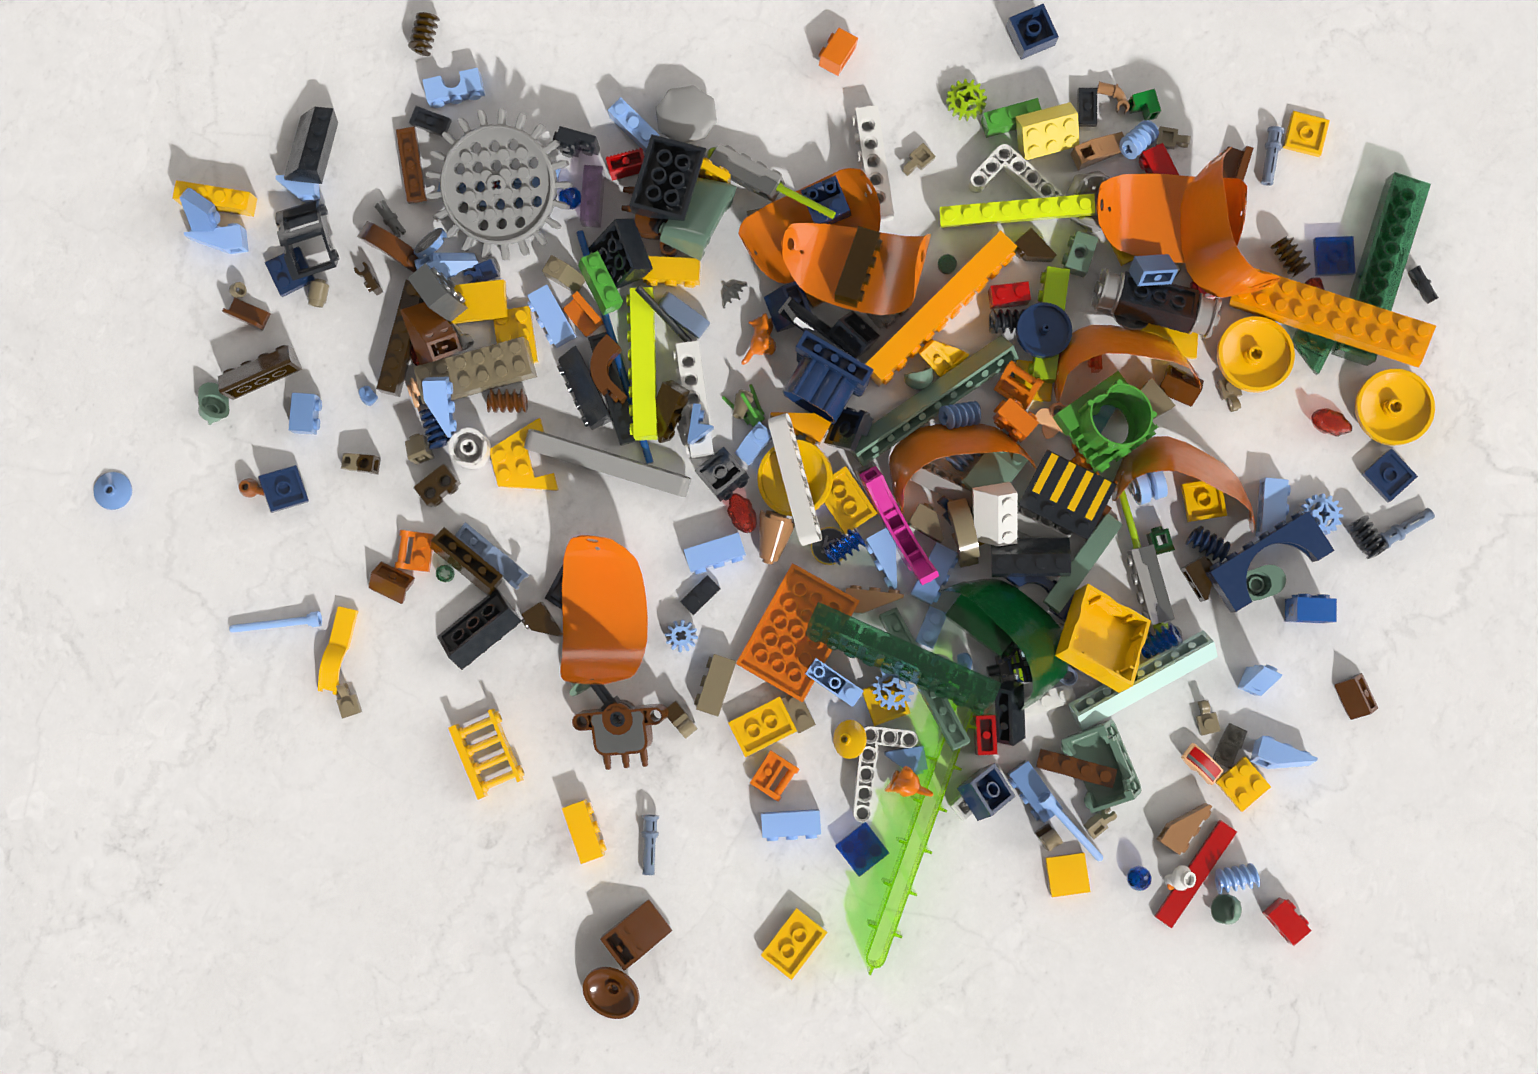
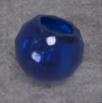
(571, 196)
(1139, 878)

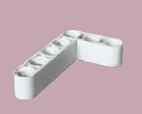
(1019, 177)
(871, 764)

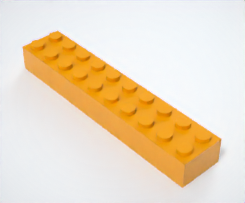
(941, 307)
(1340, 319)

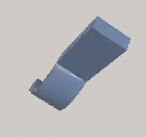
(496, 558)

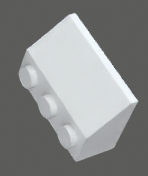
(995, 514)

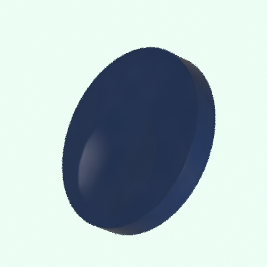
(1044, 330)

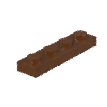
(411, 165)
(1076, 768)

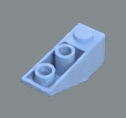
(226, 239)
(448, 263)
(437, 396)
(884, 551)
(1259, 679)
(834, 682)
(1276, 755)

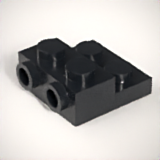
(575, 141)
(849, 429)
(722, 474)

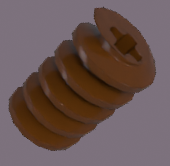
(507, 401)

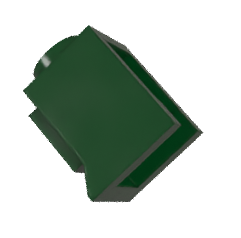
(1152, 539)

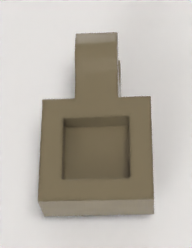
(1170, 138)
(919, 158)
(1230, 393)
(349, 704)
(1207, 721)
(1098, 823)

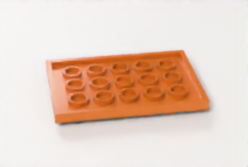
(779, 645)

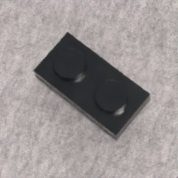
(1087, 107)
(430, 121)
(700, 595)

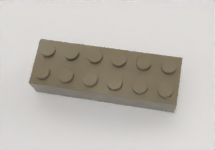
(482, 368)

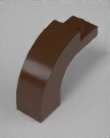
(388, 244)
(600, 362)

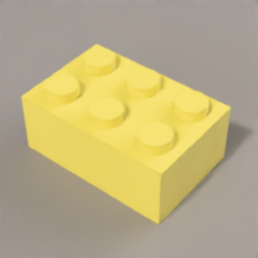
(1047, 131)

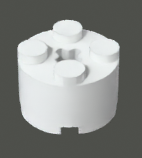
(466, 438)

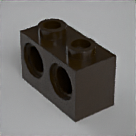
(434, 481)

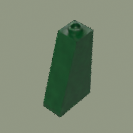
(980, 626)

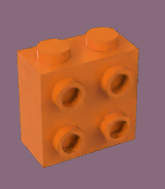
(1014, 419)

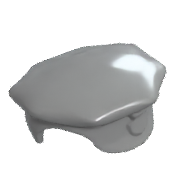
(686, 114)
(1088, 184)

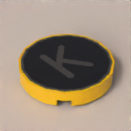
(828, 536)

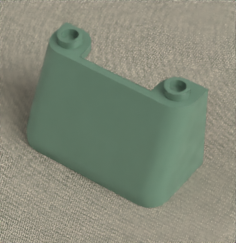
(704, 213)
(1104, 747)

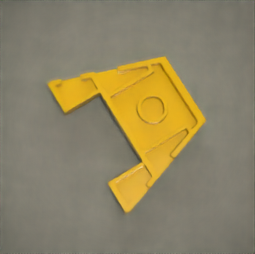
(513, 463)

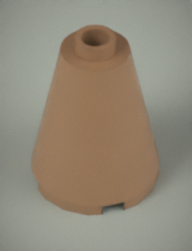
(773, 535)

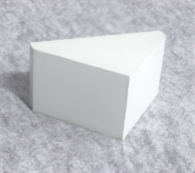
(960, 807)

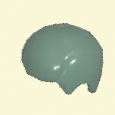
(920, 379)
(1226, 909)

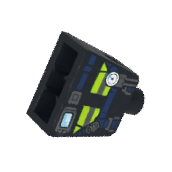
(1011, 668)

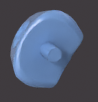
(367, 395)
(965, 660)

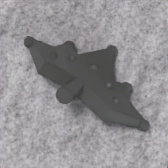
(732, 292)

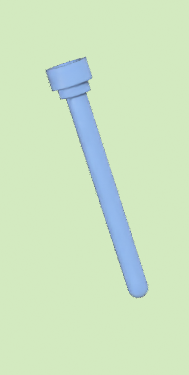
(313, 619)
(1048, 801)

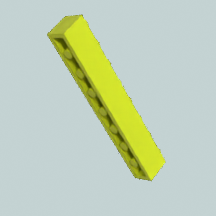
(1017, 210)
(643, 366)

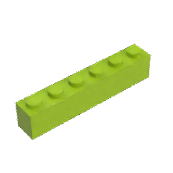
(1053, 291)

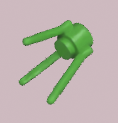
(754, 415)

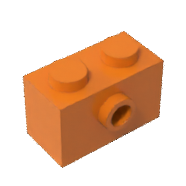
(838, 51)

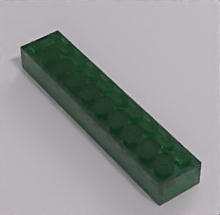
(1386, 251)
(902, 659)

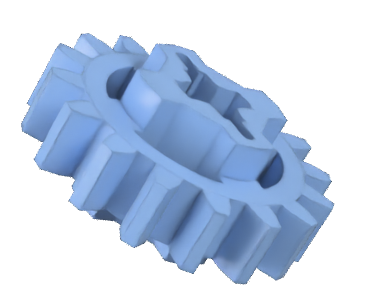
(1322, 507)
(891, 698)

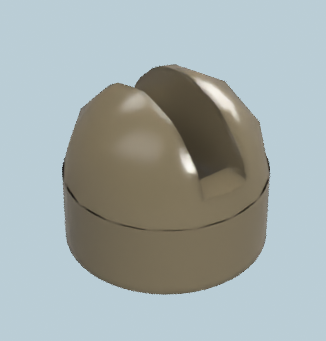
(239, 293)

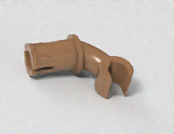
(1116, 92)

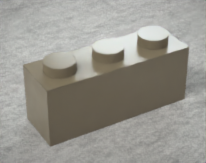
(715, 684)

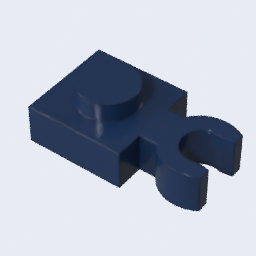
(484, 271)

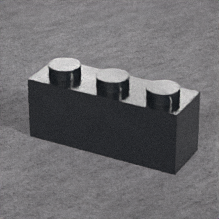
(1009, 721)

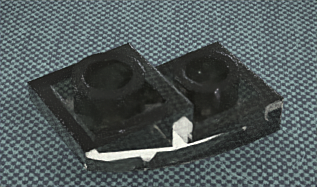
(1229, 744)

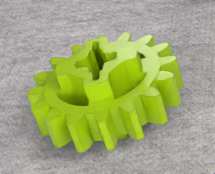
(974, 102)

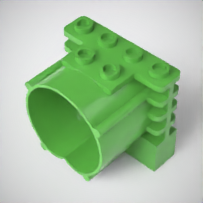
(1078, 422)

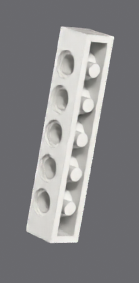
(870, 116)
(685, 351)

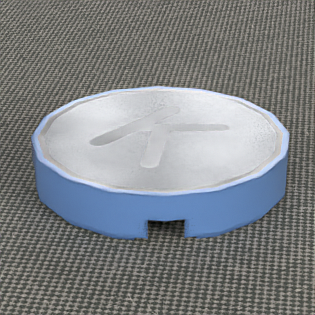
(430, 243)

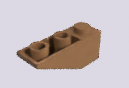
(1096, 150)
(872, 598)
(1180, 830)

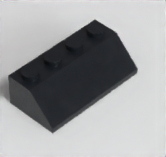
(312, 146)
(584, 389)
(1032, 558)
(479, 629)

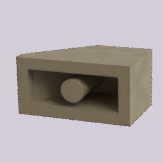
(563, 274)
(418, 449)
(926, 522)

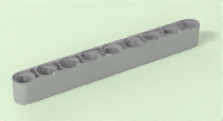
(607, 462)
(950, 485)

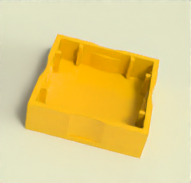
(1103, 638)

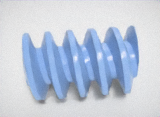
(1138, 139)
(1235, 877)

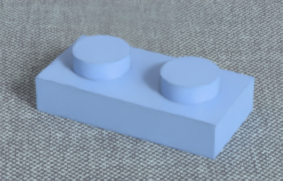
(931, 627)

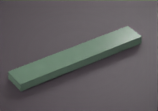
(1083, 563)

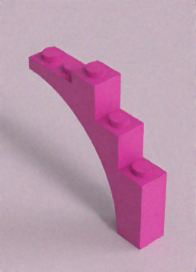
(893, 520)

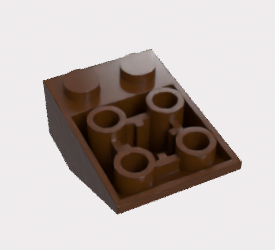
(429, 333)
(636, 934)

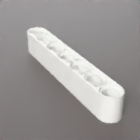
(795, 479)

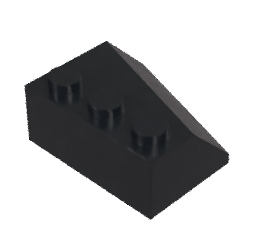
(623, 252)

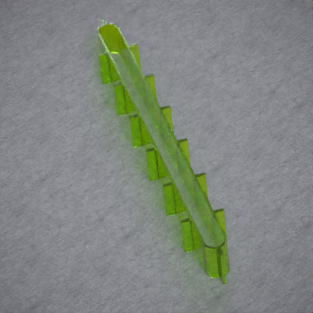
(890, 882)

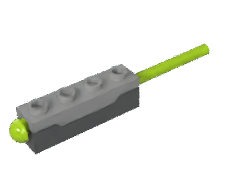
(758, 177)
(1147, 575)

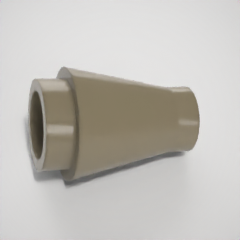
(740, 407)

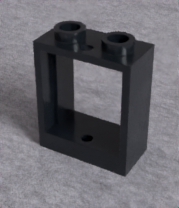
(861, 338)

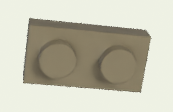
(799, 713)

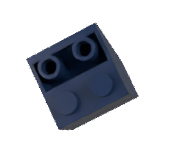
(829, 195)
(776, 300)

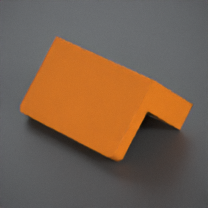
(582, 315)

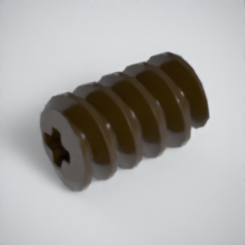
(421, 33)
(1290, 255)

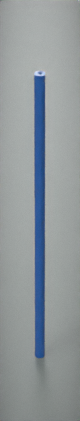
(619, 361)

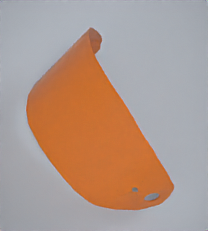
(1147, 212)
(766, 227)
(1208, 241)
(825, 254)
(1113, 339)
(938, 442)
(1171, 454)
(602, 612)

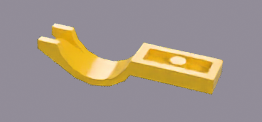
(336, 649)

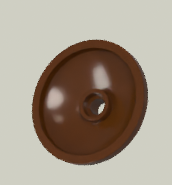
(611, 992)

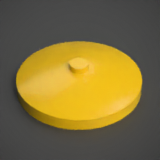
(1255, 354)
(1394, 407)
(817, 470)

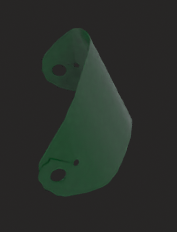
(1027, 626)

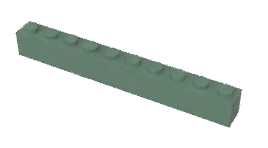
(927, 402)

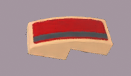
(1202, 763)

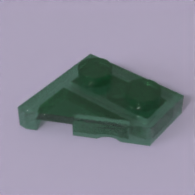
(1312, 348)

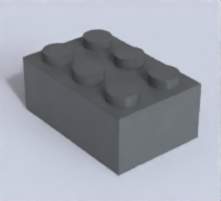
(438, 292)

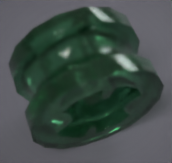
(447, 568)

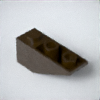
(669, 406)

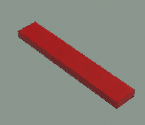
(1201, 866)

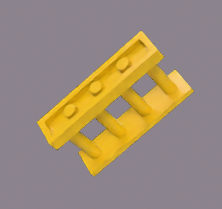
(467, 751)

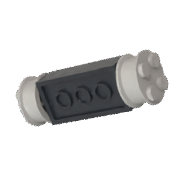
(1159, 305)

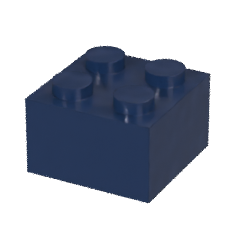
(1032, 31)
(986, 792)

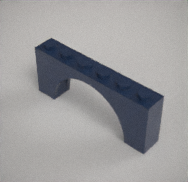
(1231, 575)

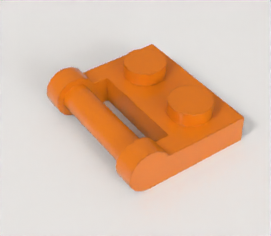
(1013, 389)
(421, 552)
(769, 771)

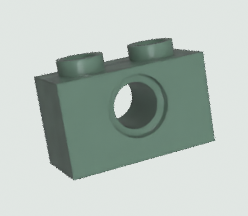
(1084, 243)

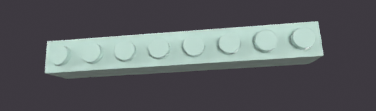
(1149, 678)

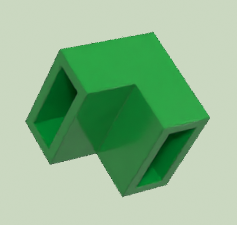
(1145, 102)

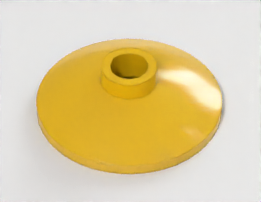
(855, 739)

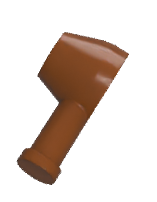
(253, 488)

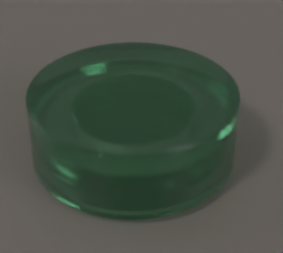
(947, 264)

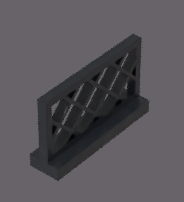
(807, 321)

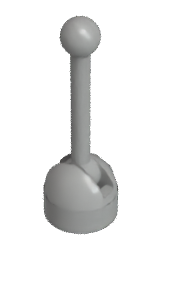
(465, 340)

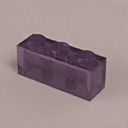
(592, 196)

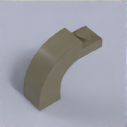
(964, 532)

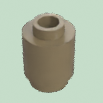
(317, 293)

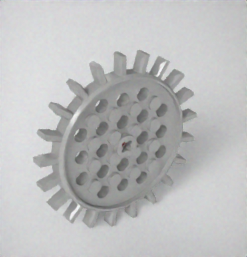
(527, 148)

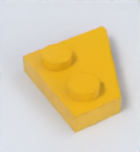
(942, 356)

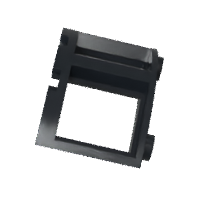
(299, 216)

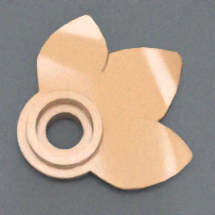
(413, 391)
(1044, 417)

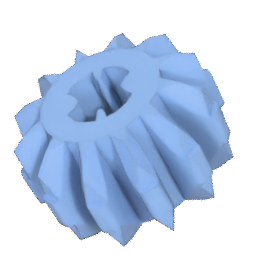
(682, 642)

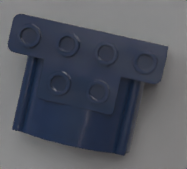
(825, 378)

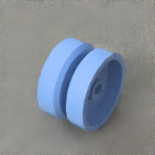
(1148, 486)

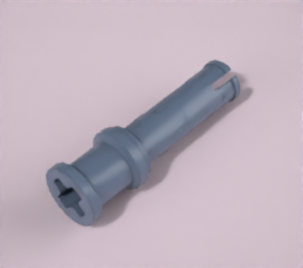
(1272, 146)
(1399, 532)
(649, 834)

